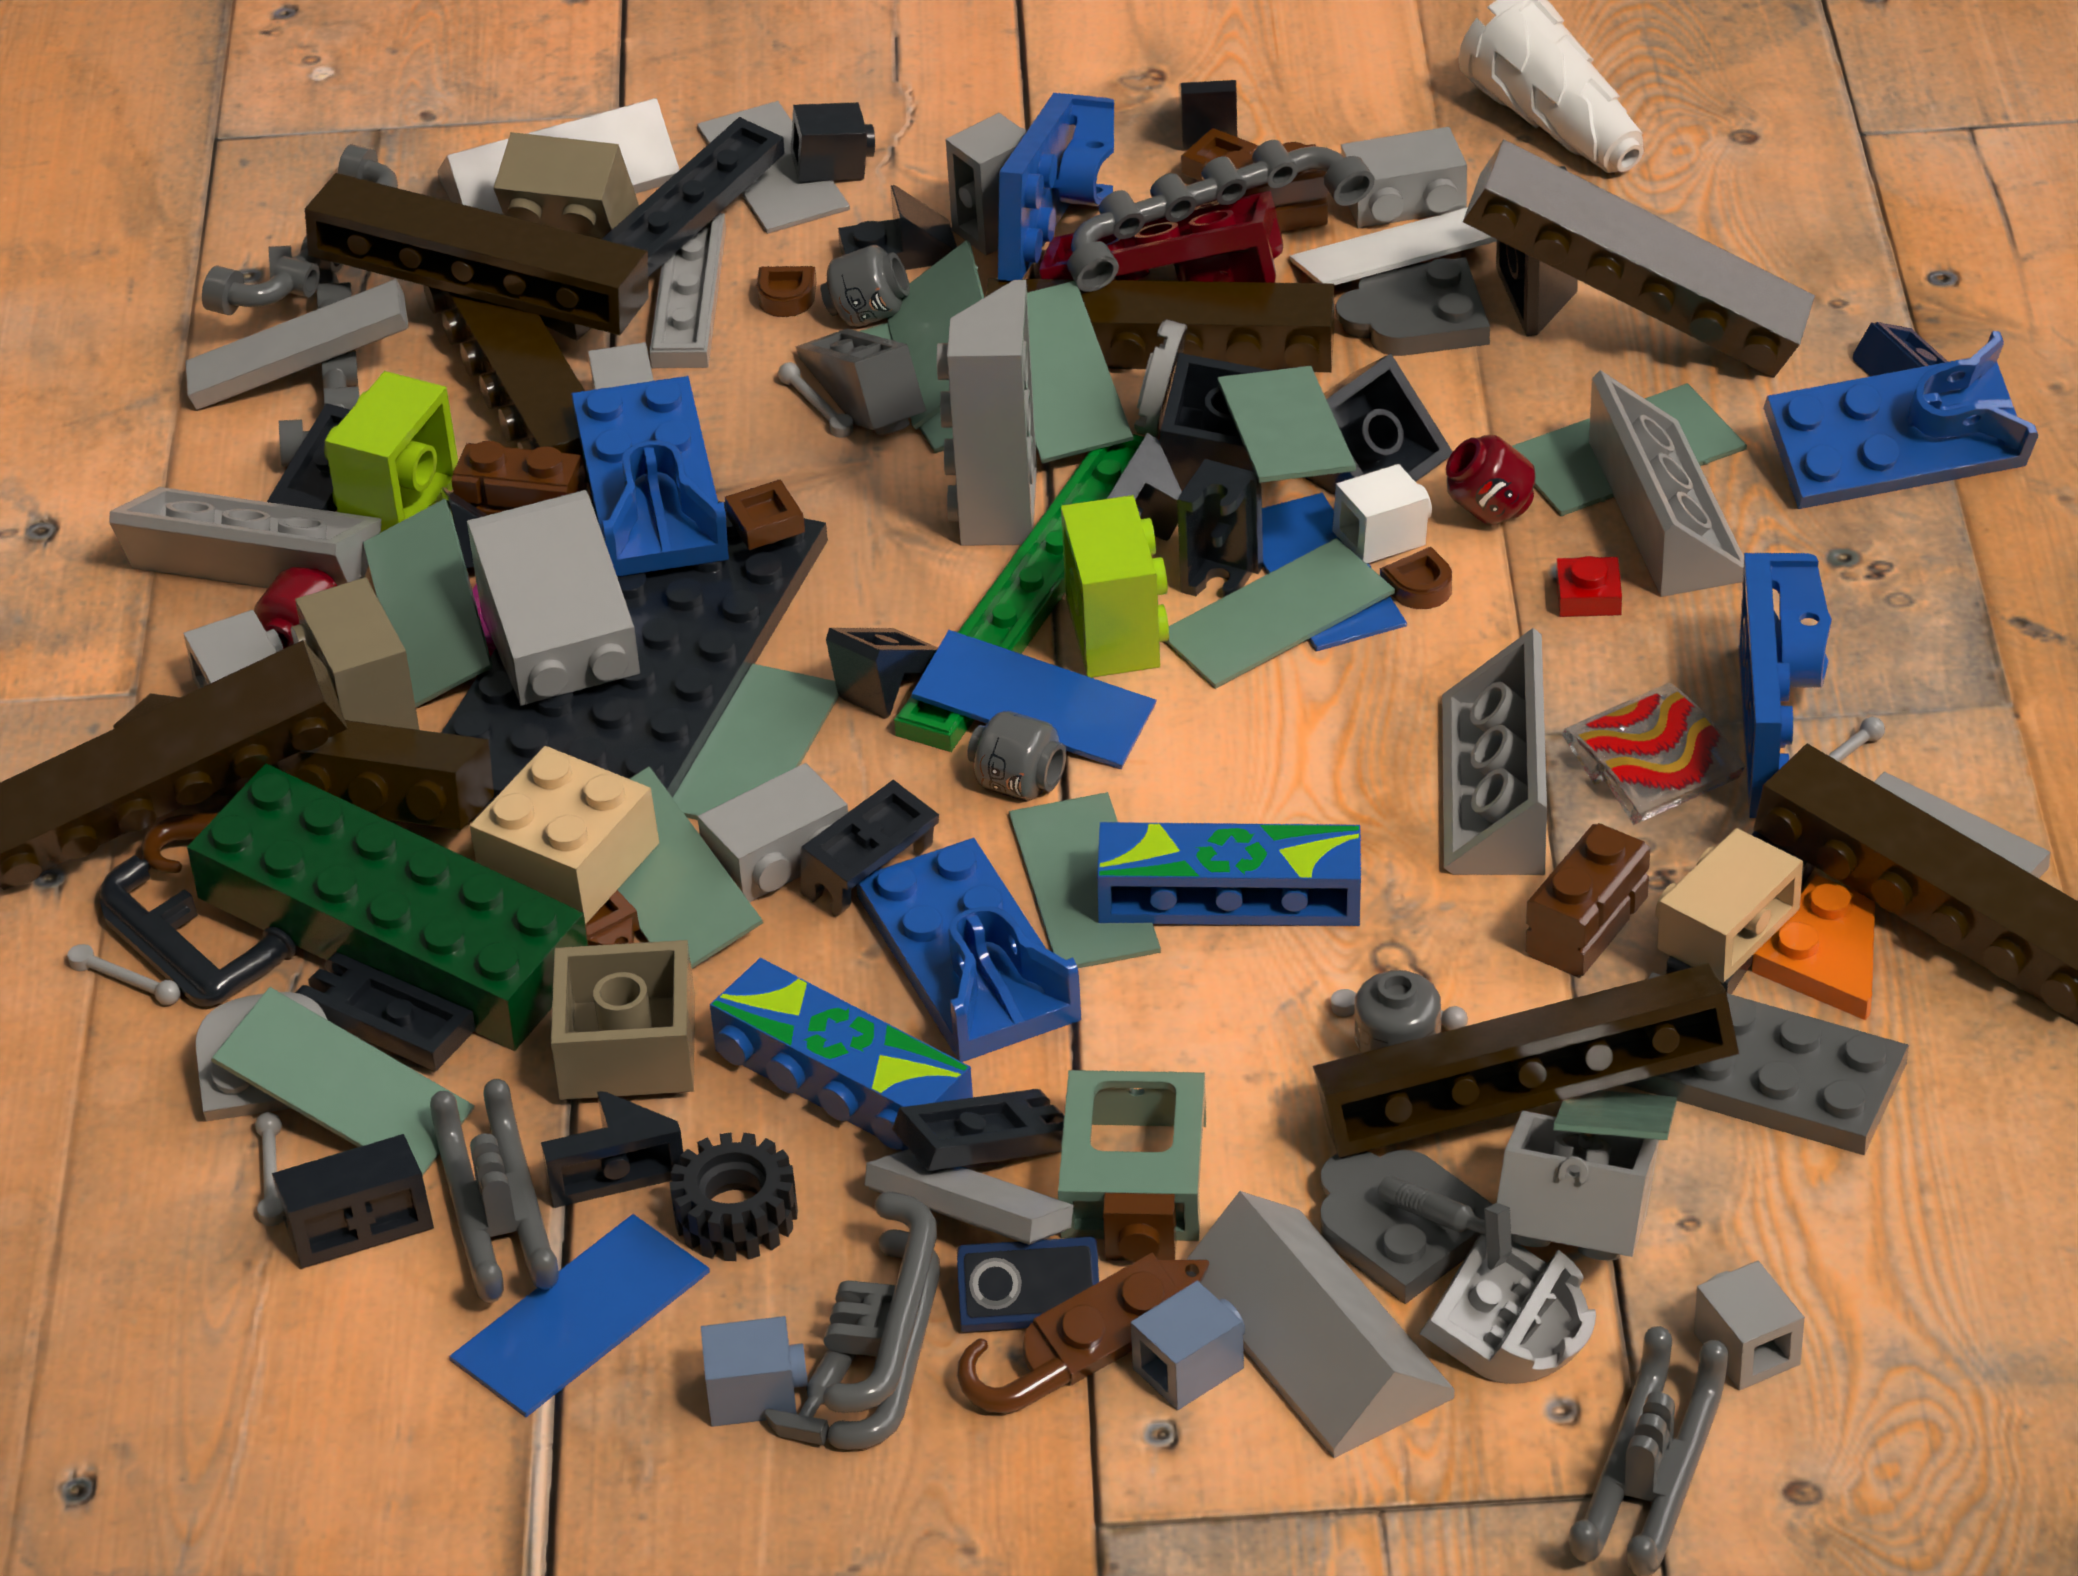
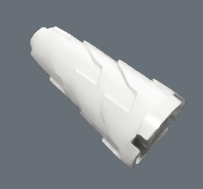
(1548, 79)

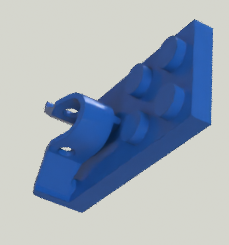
(1048, 173)
(1899, 429)
(650, 476)
(1777, 655)
(970, 950)

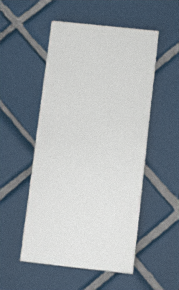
(1390, 248)

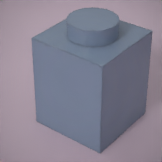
(1188, 1344)
(751, 1369)

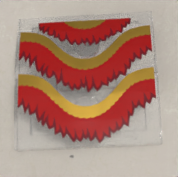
(1654, 752)

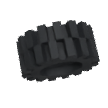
(738, 1224)

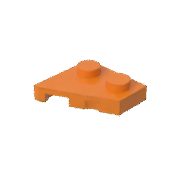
(1825, 948)

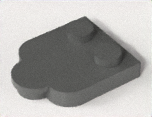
(1417, 309)
(1385, 1241)

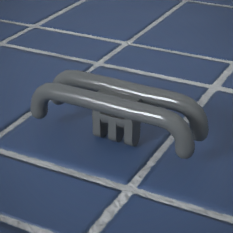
(501, 1195)
(884, 1324)
(1648, 1459)

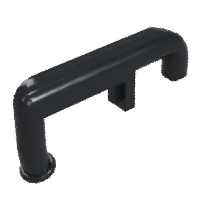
(158, 942)

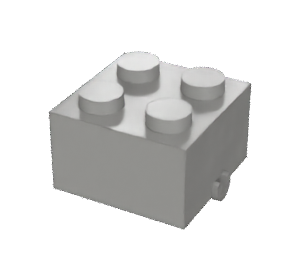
(1576, 1187)

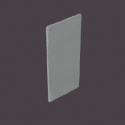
(777, 194)

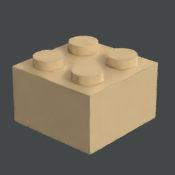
(567, 830)

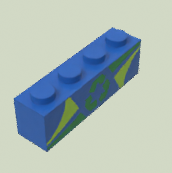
(1229, 874)
(831, 1051)

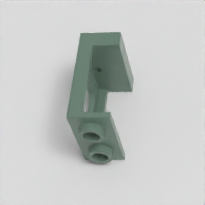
(1110, 1099)

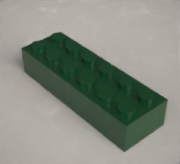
(385, 899)

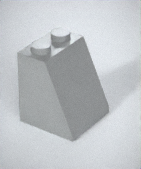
(552, 598)

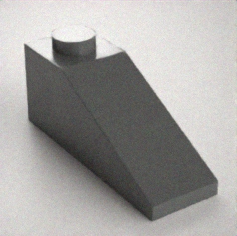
(866, 378)

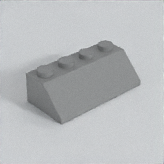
(990, 419)

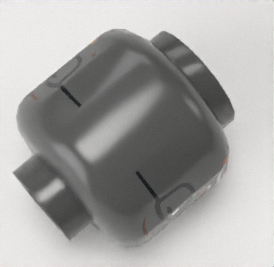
(865, 286)
(1017, 755)
(1395, 1009)

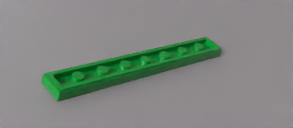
(1022, 592)

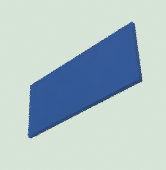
(1299, 528)
(988, 679)
(589, 1312)

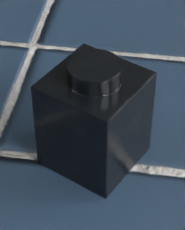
(830, 141)

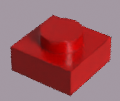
(1588, 586)

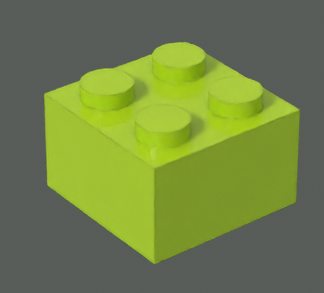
(393, 450)
(1114, 586)

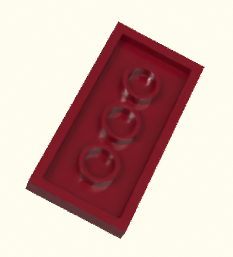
(1211, 240)

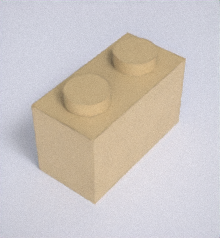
(1729, 904)

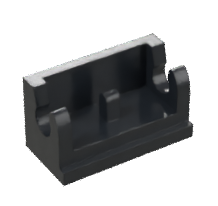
(1219, 528)
(864, 842)
(353, 1200)

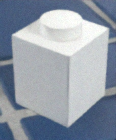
(1381, 513)

